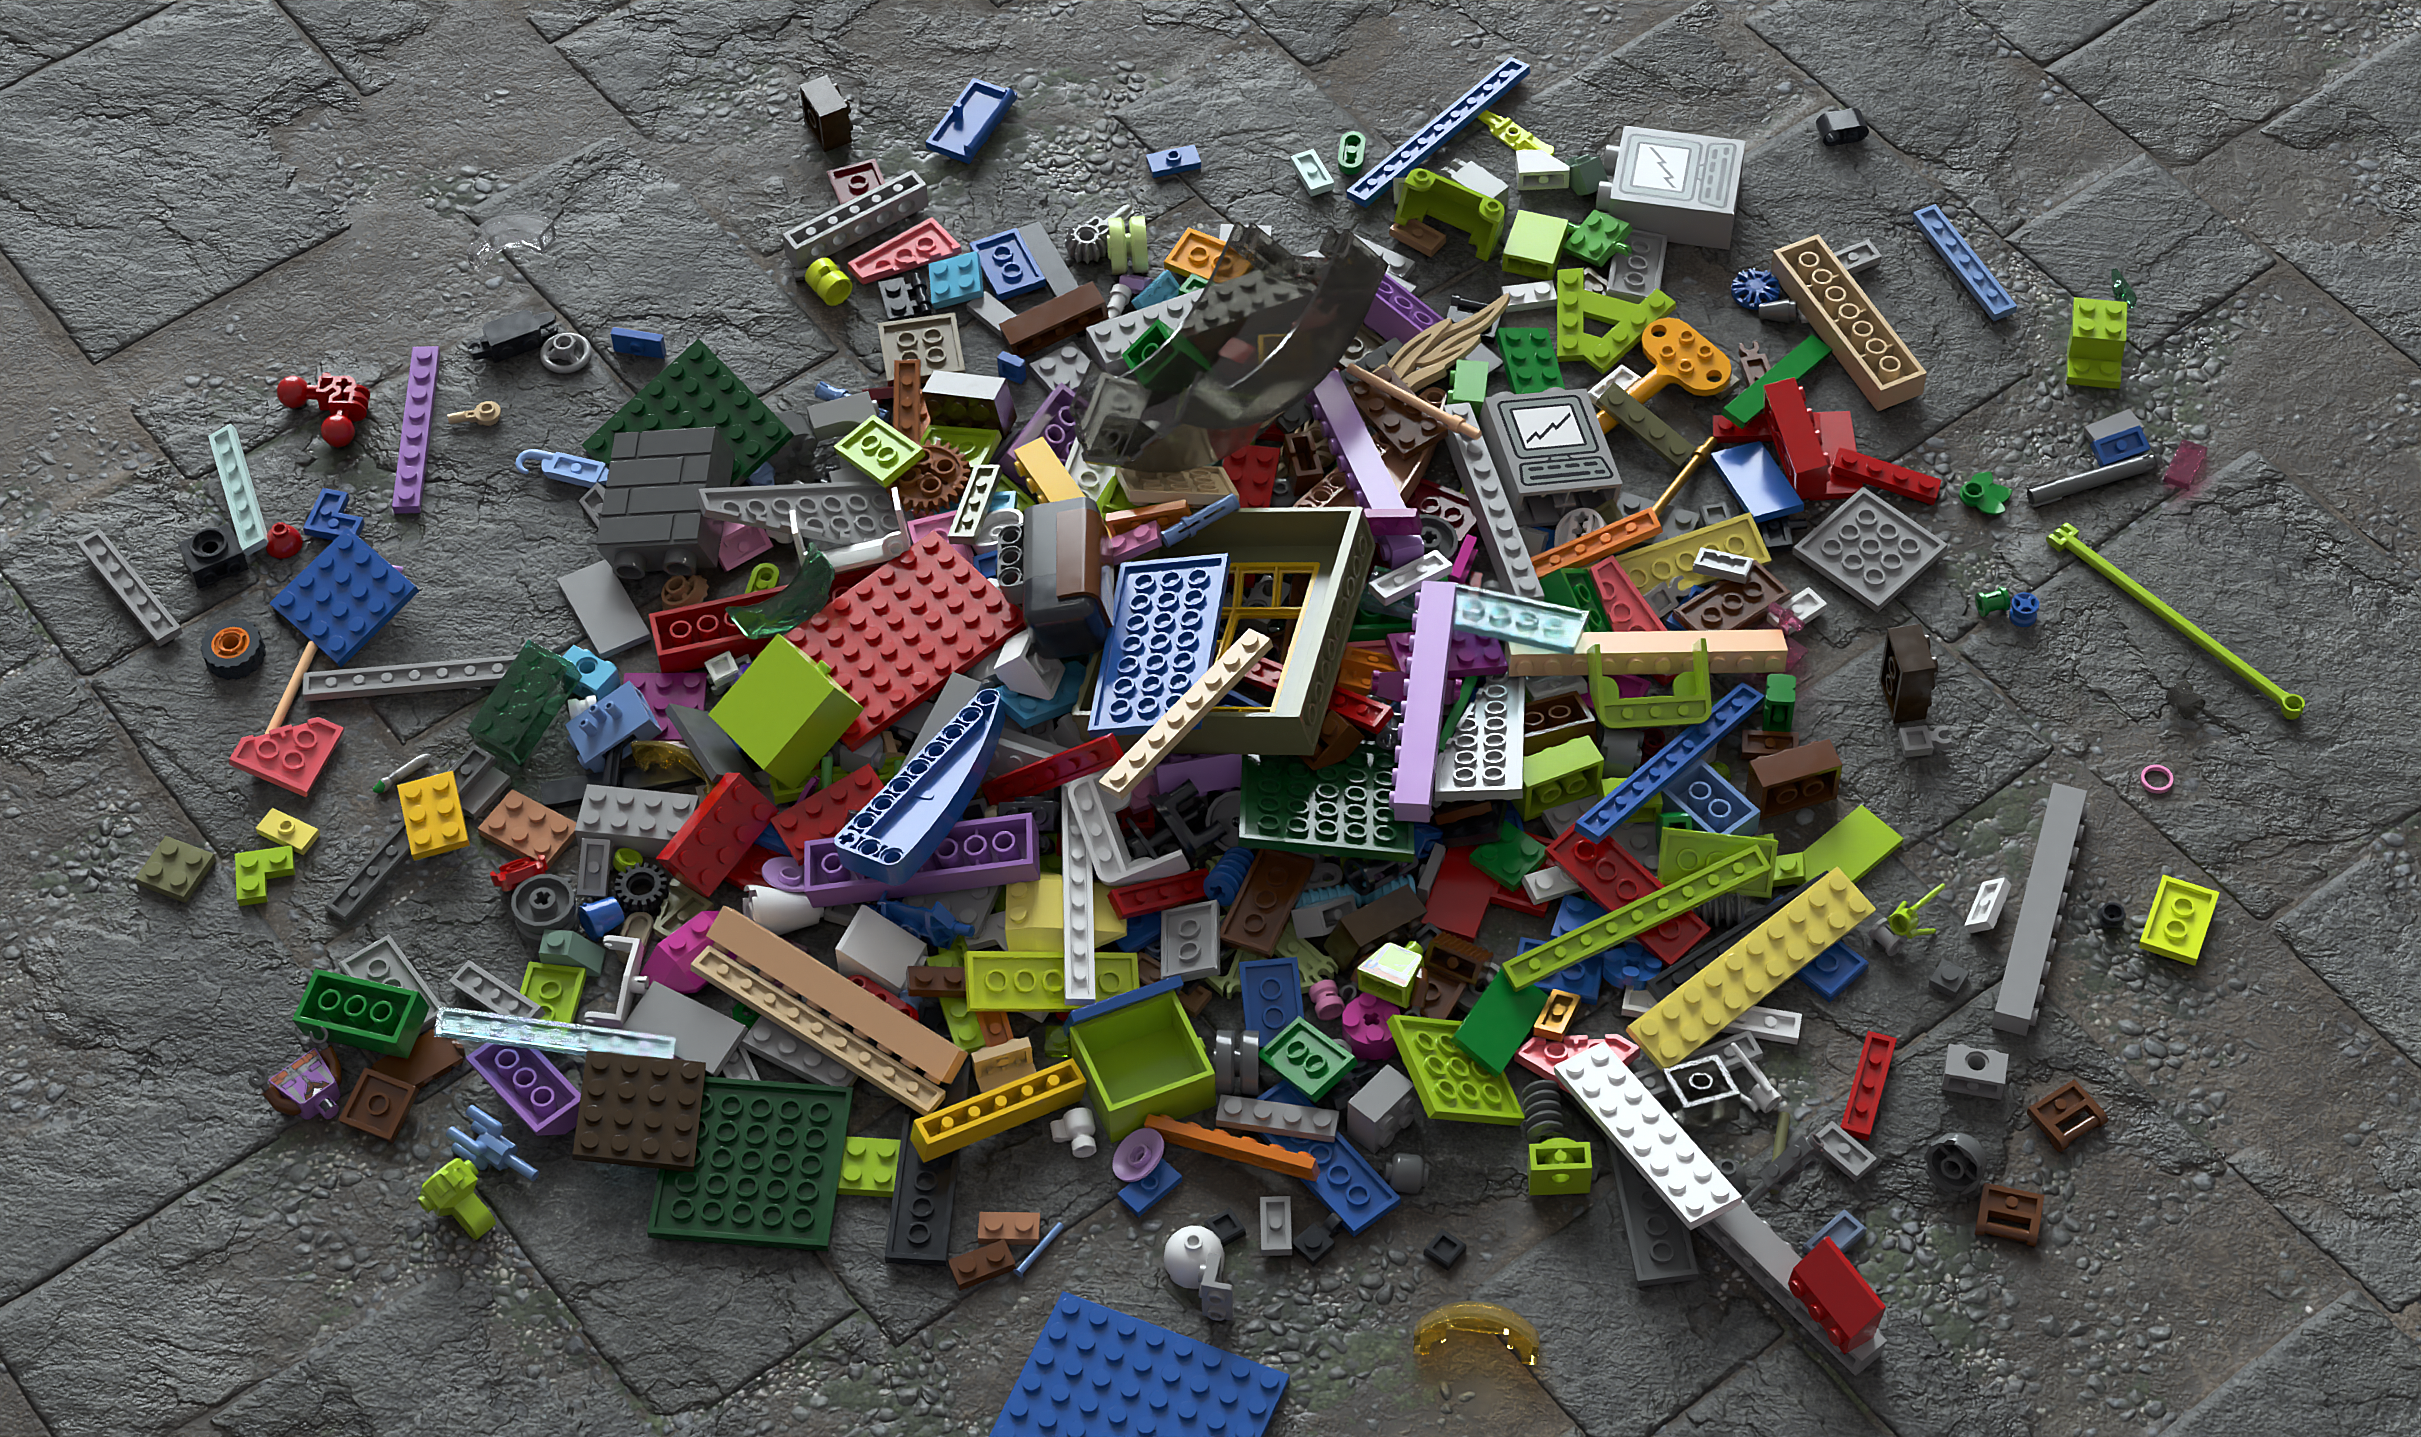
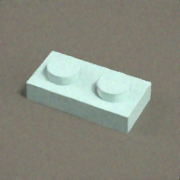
(1312, 172)

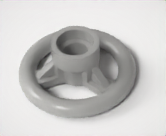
(564, 349)

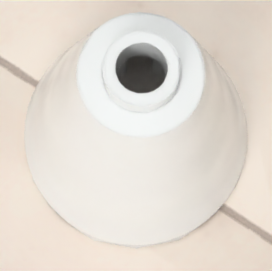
(779, 909)

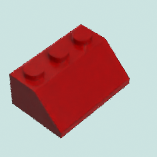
(1837, 1296)

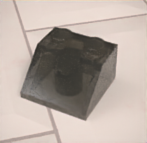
(1701, 1094)

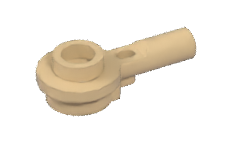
(485, 414)

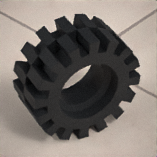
(638, 877)

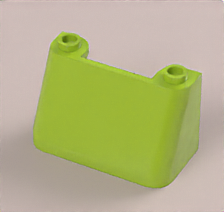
(1453, 204)

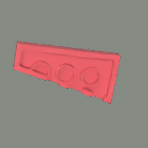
(908, 250)
(1622, 600)

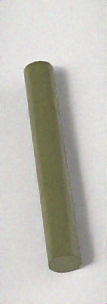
(1780, 1138)

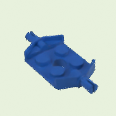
(933, 926)

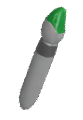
(401, 773)

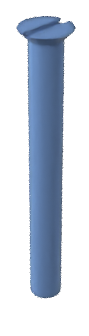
(1038, 1250)

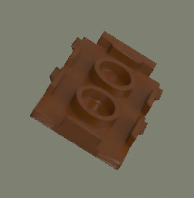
(429, 1058)

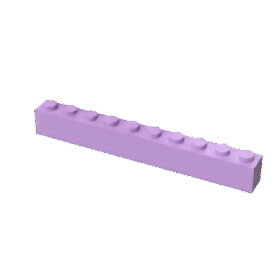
(1424, 702)

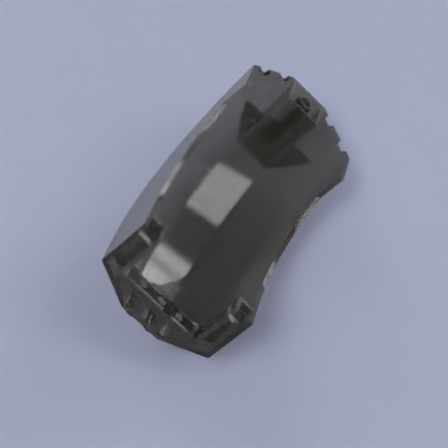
(1237, 361)

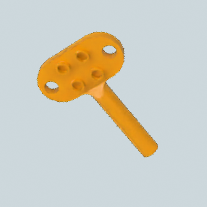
(1679, 358)

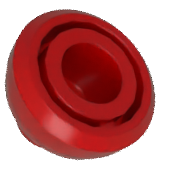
(283, 541)

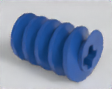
(1228, 875)

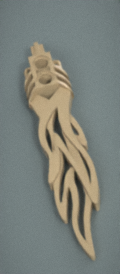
(1421, 353)

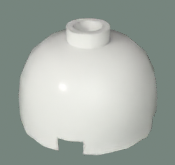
(1186, 1253)

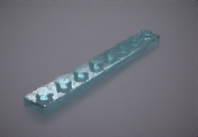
(547, 1034)

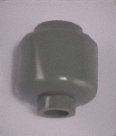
(1406, 1173)

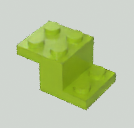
(2096, 343)

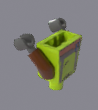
(1392, 975)

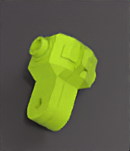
(452, 1193)

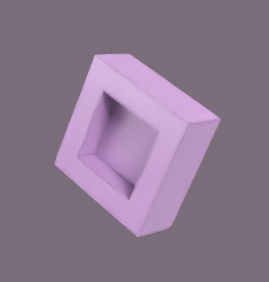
(1135, 282)

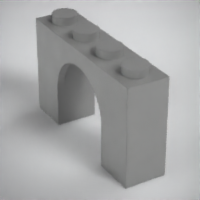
(838, 419)

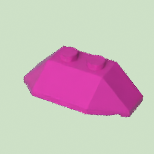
(673, 956)

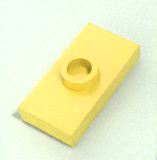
(287, 831)

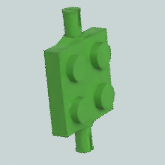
(1598, 238)

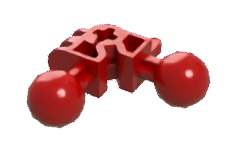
(330, 392)

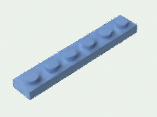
(1964, 262)

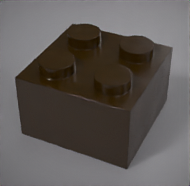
(826, 113)

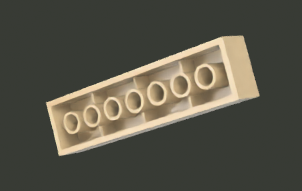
(1848, 322)

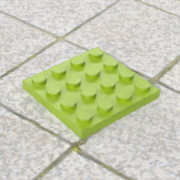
(1447, 1078)

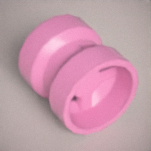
(1326, 998)

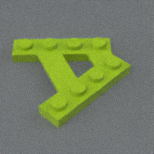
(1629, 321)

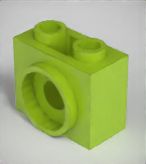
(1559, 1167)

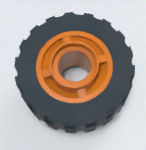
(233, 648)

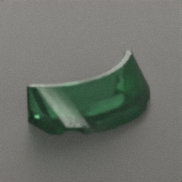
(792, 605)

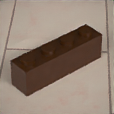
(1054, 320)

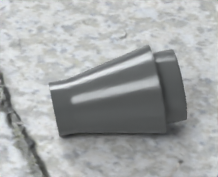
(1779, 311)

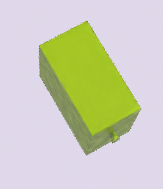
(786, 711)
(1143, 1065)

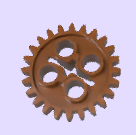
(933, 479)

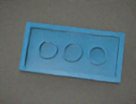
(1032, 710)

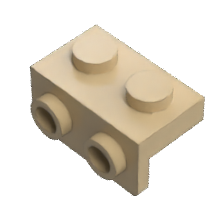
(1002, 1064)

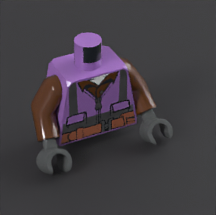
(306, 1084)

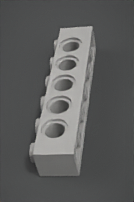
(855, 219)

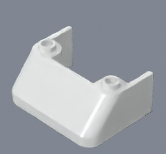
(864, 554)
(1104, 839)

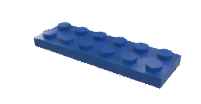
(1345, 1178)

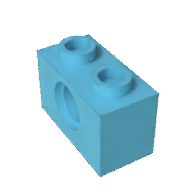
(598, 676)

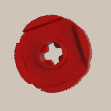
(518, 871)

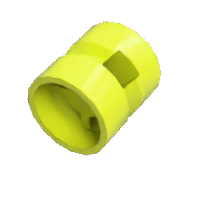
(828, 281)

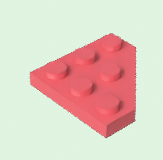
(289, 754)
(1543, 1055)

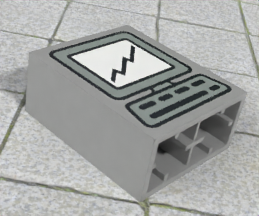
(1674, 185)
(1548, 454)

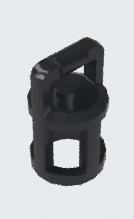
(1389, 868)

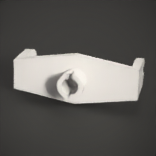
(631, 983)

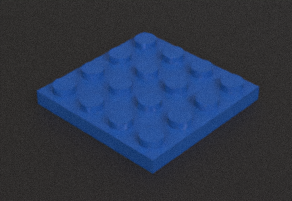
(344, 597)

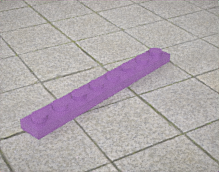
(416, 430)

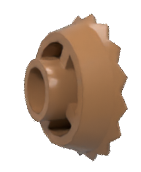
(683, 591)

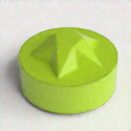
(626, 857)

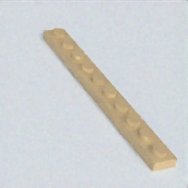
(818, 1031)

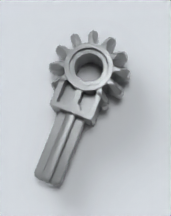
(1090, 240)

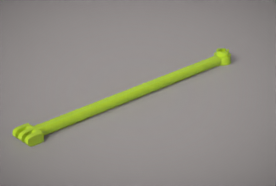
(2066, 537)

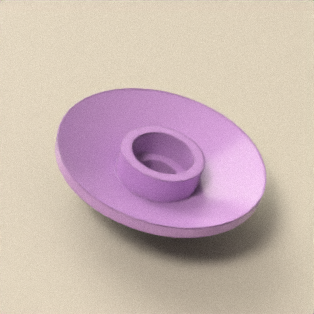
(784, 874)
(1138, 1155)

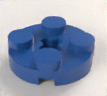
(1630, 966)

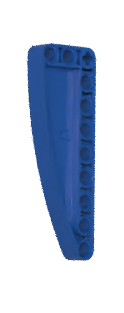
(925, 798)

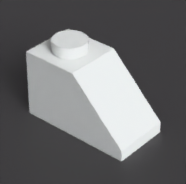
(1540, 171)

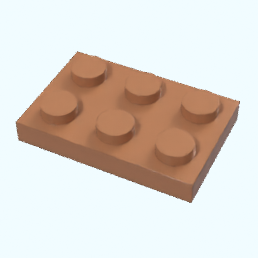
(528, 828)

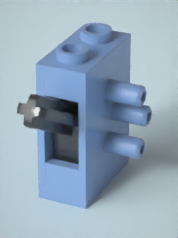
(608, 728)

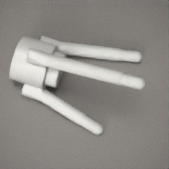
(1763, 1094)

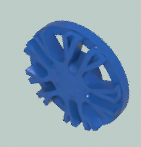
(1755, 288)

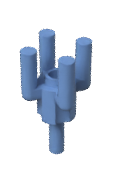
(489, 1146)

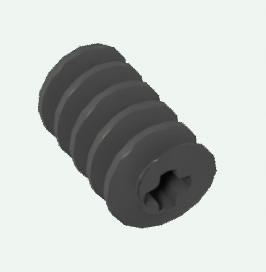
(1722, 909)
(1542, 1111)

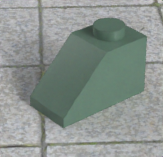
(571, 950)

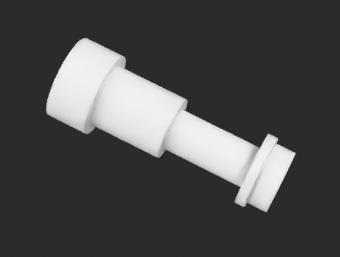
(1119, 297)

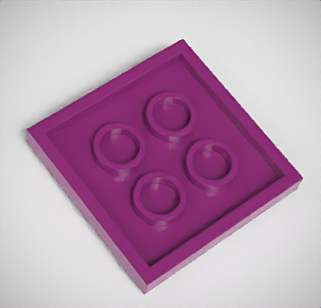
(672, 688)

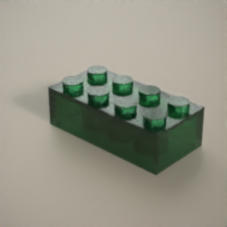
(524, 703)

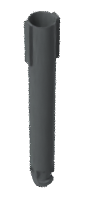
(2056, 489)

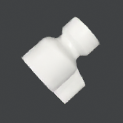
(1076, 1126)

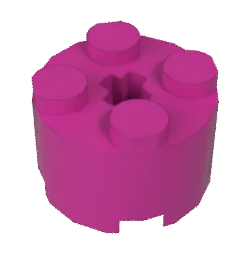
(1366, 1027)

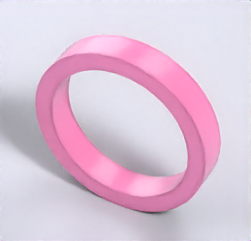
(2156, 768)

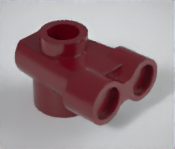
(1652, 744)

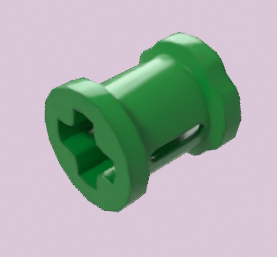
(1992, 601)

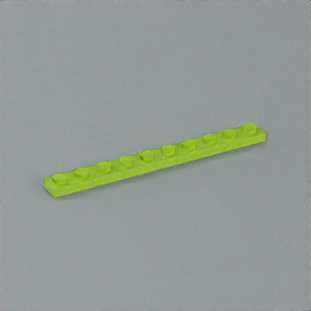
(1635, 918)

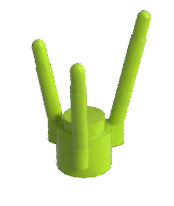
(1905, 920)

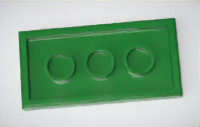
(1499, 1023)

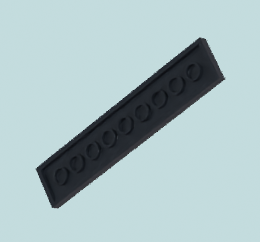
(926, 1190)

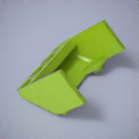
(1686, 707)

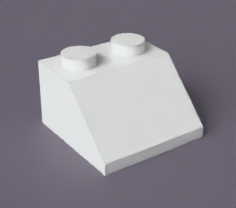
(1025, 670)

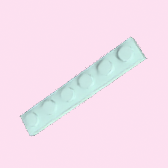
(238, 489)

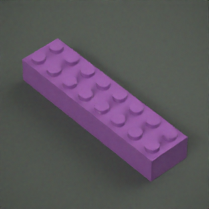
(969, 857)

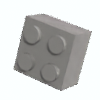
(1381, 1109)

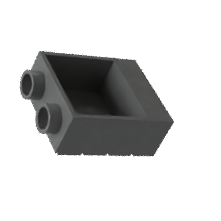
(652, 503)

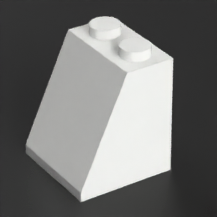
(879, 951)

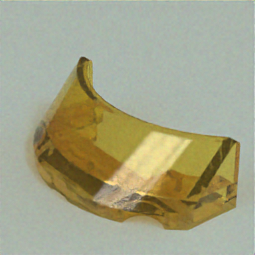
(665, 754)
(1479, 1318)

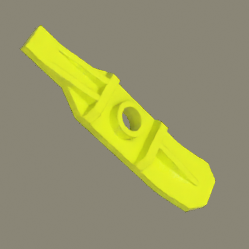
(1522, 140)

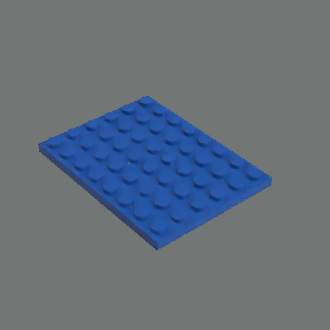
(1130, 1378)

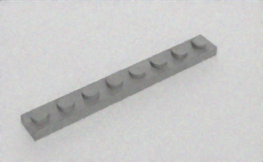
(405, 678)

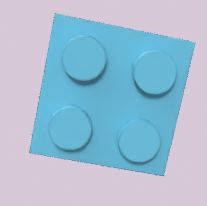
(956, 280)

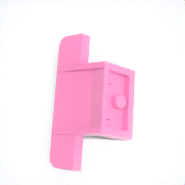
(741, 544)

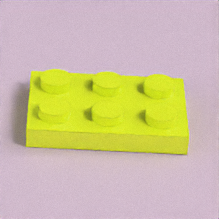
(2178, 920)

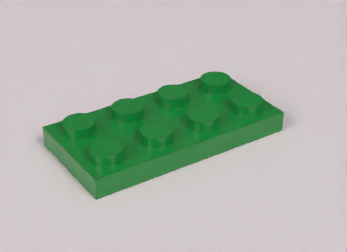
(1528, 359)

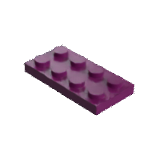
(1468, 654)

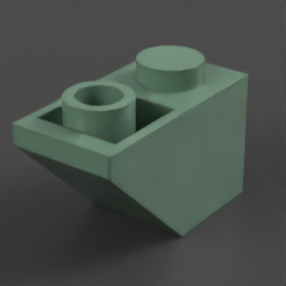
(1585, 173)

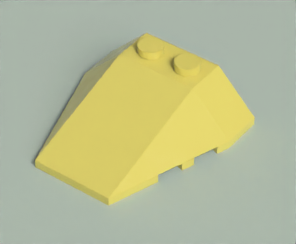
(1036, 915)

